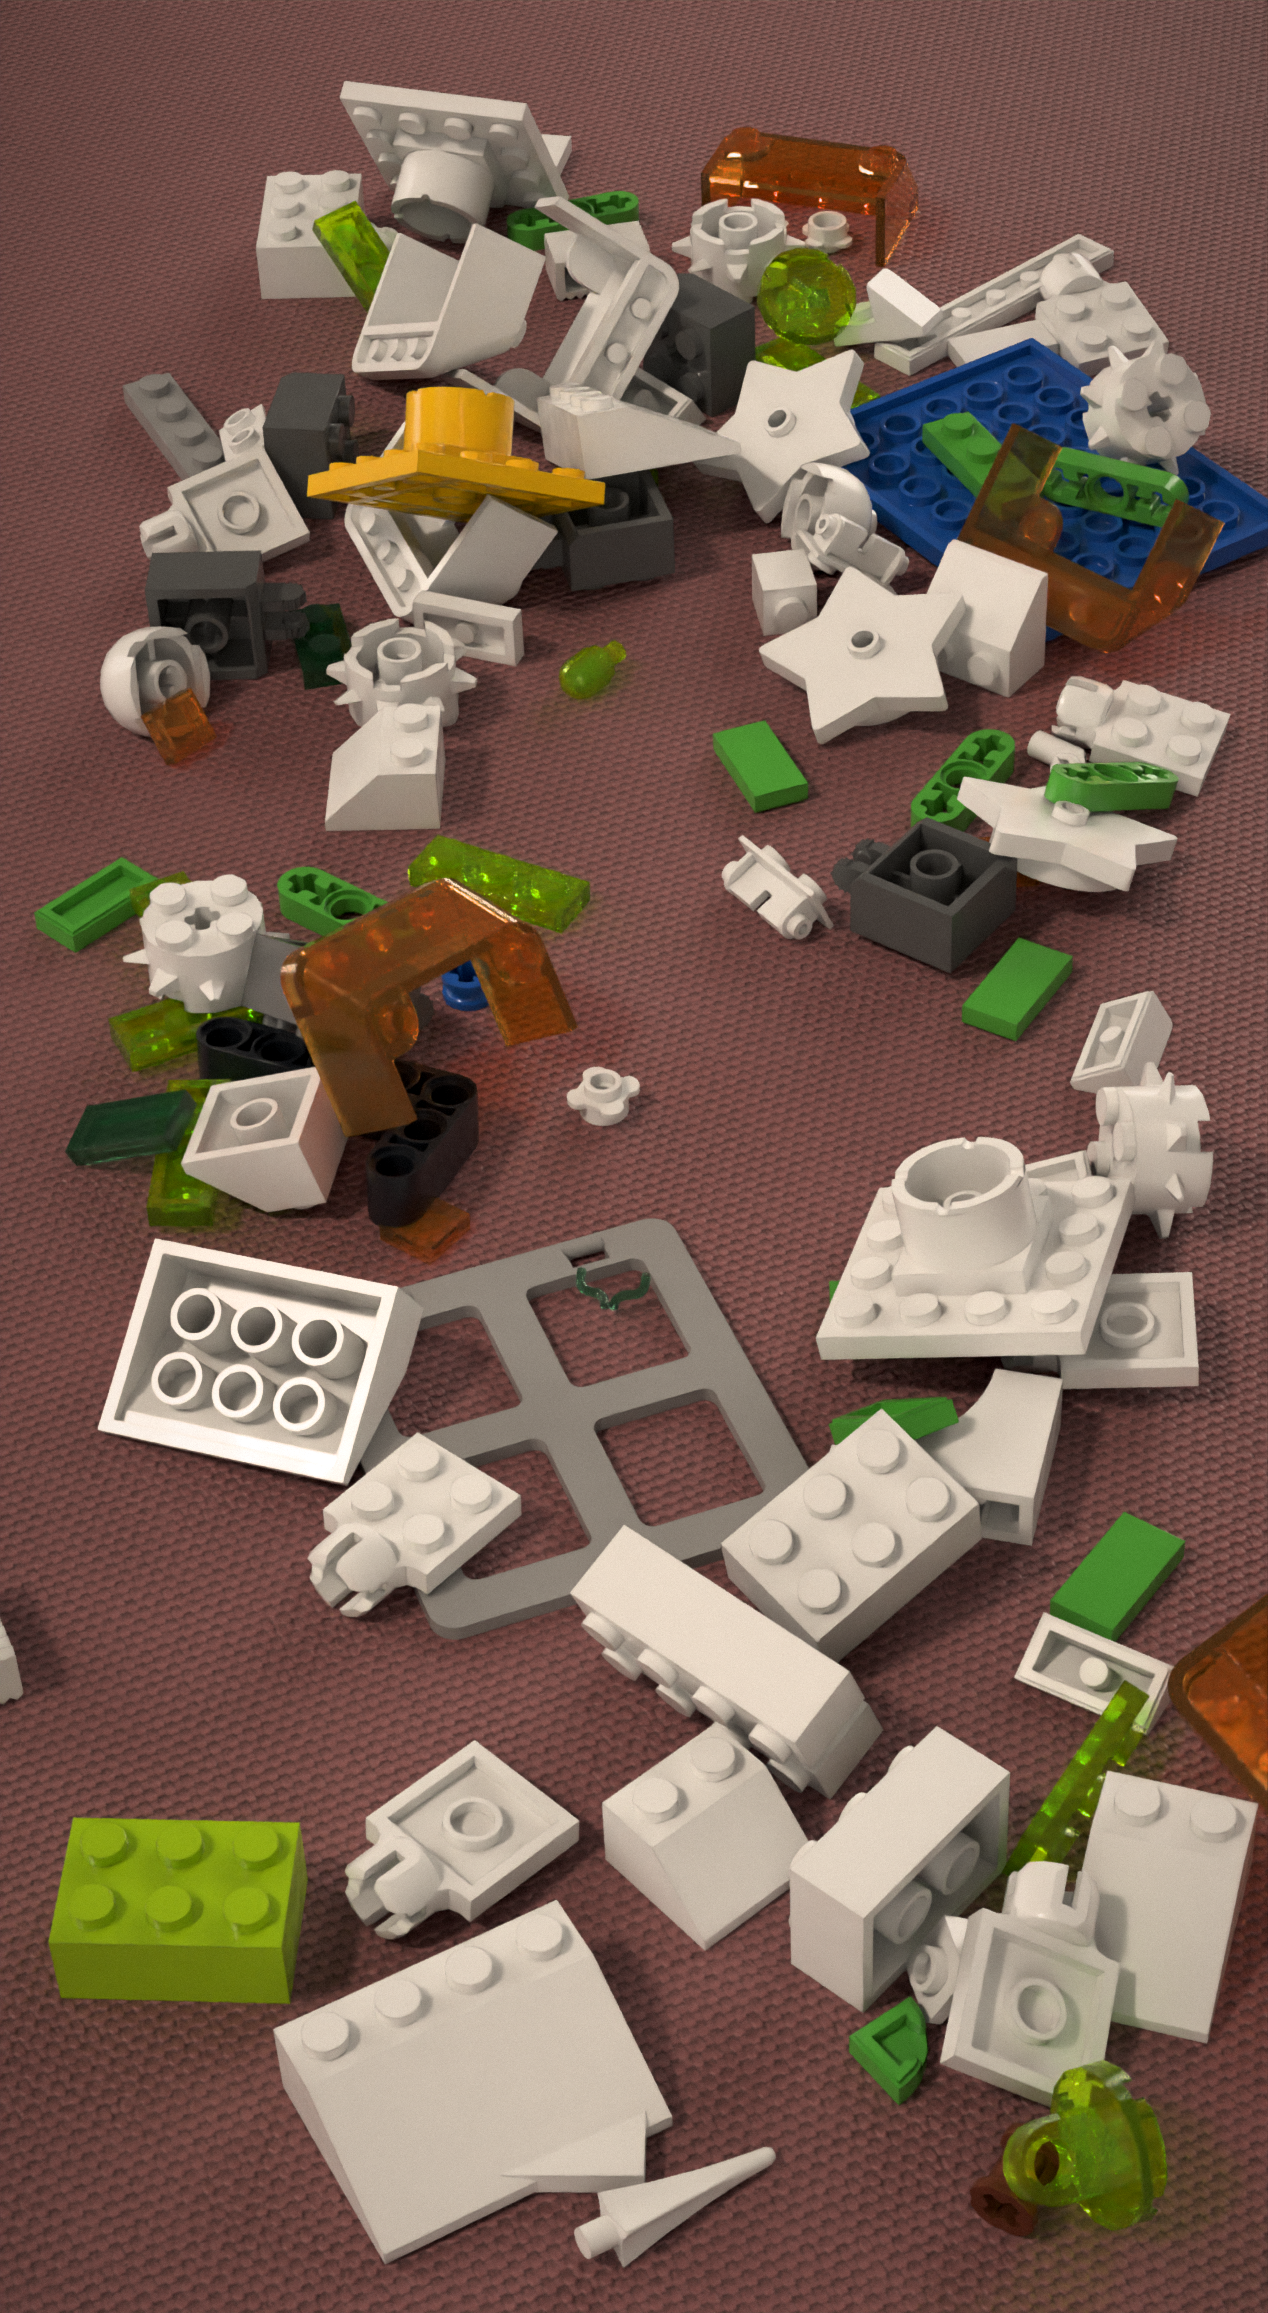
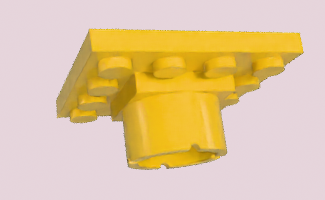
(451, 460)

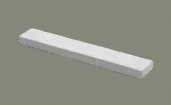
(987, 306)

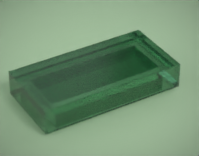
(131, 1128)

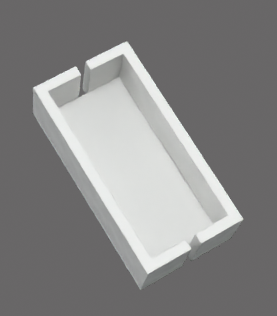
(726, 1663)

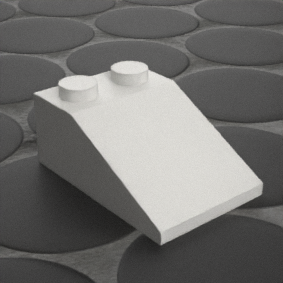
(1170, 1897)

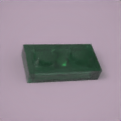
(322, 644)

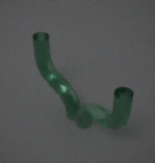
(604, 1300)

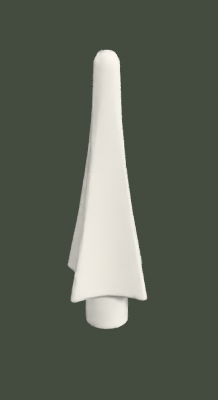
(645, 2212)

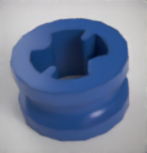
(463, 989)

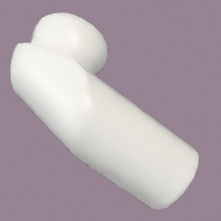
(1054, 750)

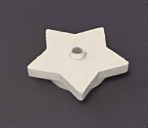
(788, 422)
(868, 654)
(1062, 839)

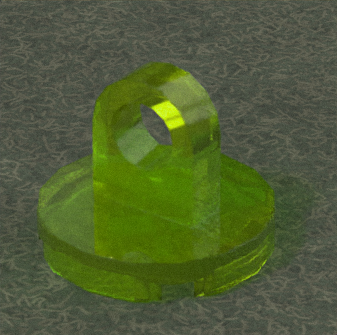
(806, 296)
(1105, 2145)

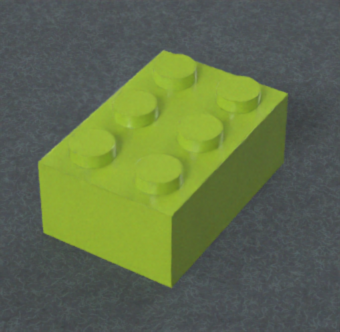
(179, 1910)

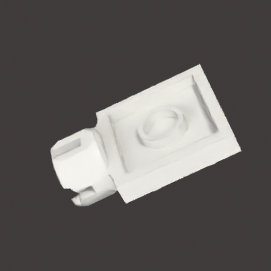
(1093, 315)
(228, 509)
(1141, 726)
(1137, 1341)
(407, 1525)
(455, 1843)
(1032, 1986)

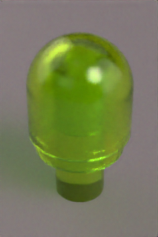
(590, 669)

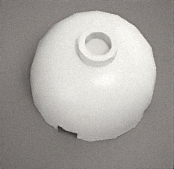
(825, 491)
(149, 669)

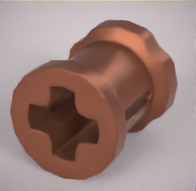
(999, 2204)

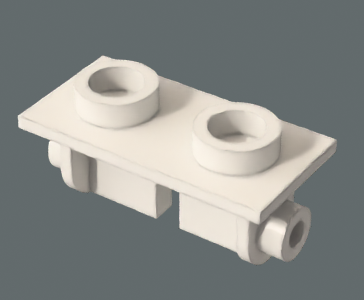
(243, 432)
(838, 544)
(793, 900)

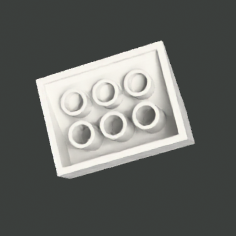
(617, 437)
(259, 1361)
(464, 2075)

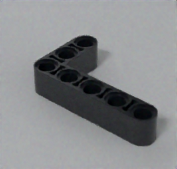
(409, 1160)

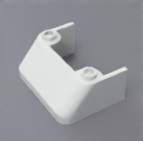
(445, 311)
(614, 326)
(430, 555)

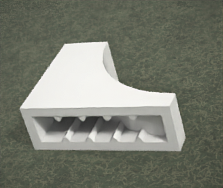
(1004, 1451)

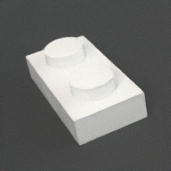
(484, 628)

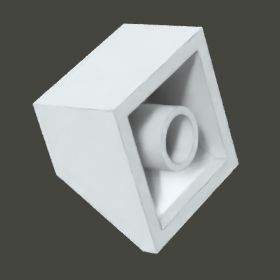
(1005, 619)
(389, 772)
(268, 1141)
(704, 1836)

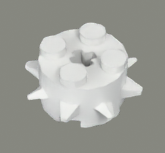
(735, 244)
(1145, 408)
(401, 667)
(201, 942)
(1154, 1140)

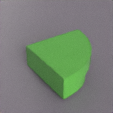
(894, 2049)

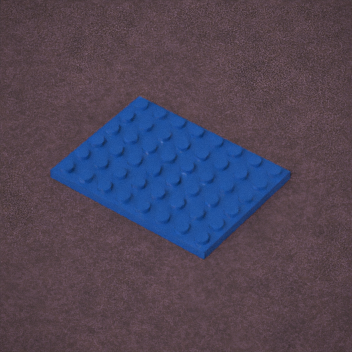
(1040, 392)

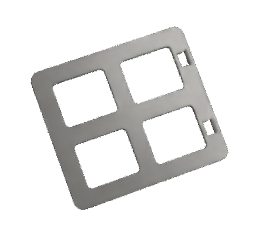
(566, 1417)

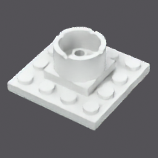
(451, 155)
(977, 1259)

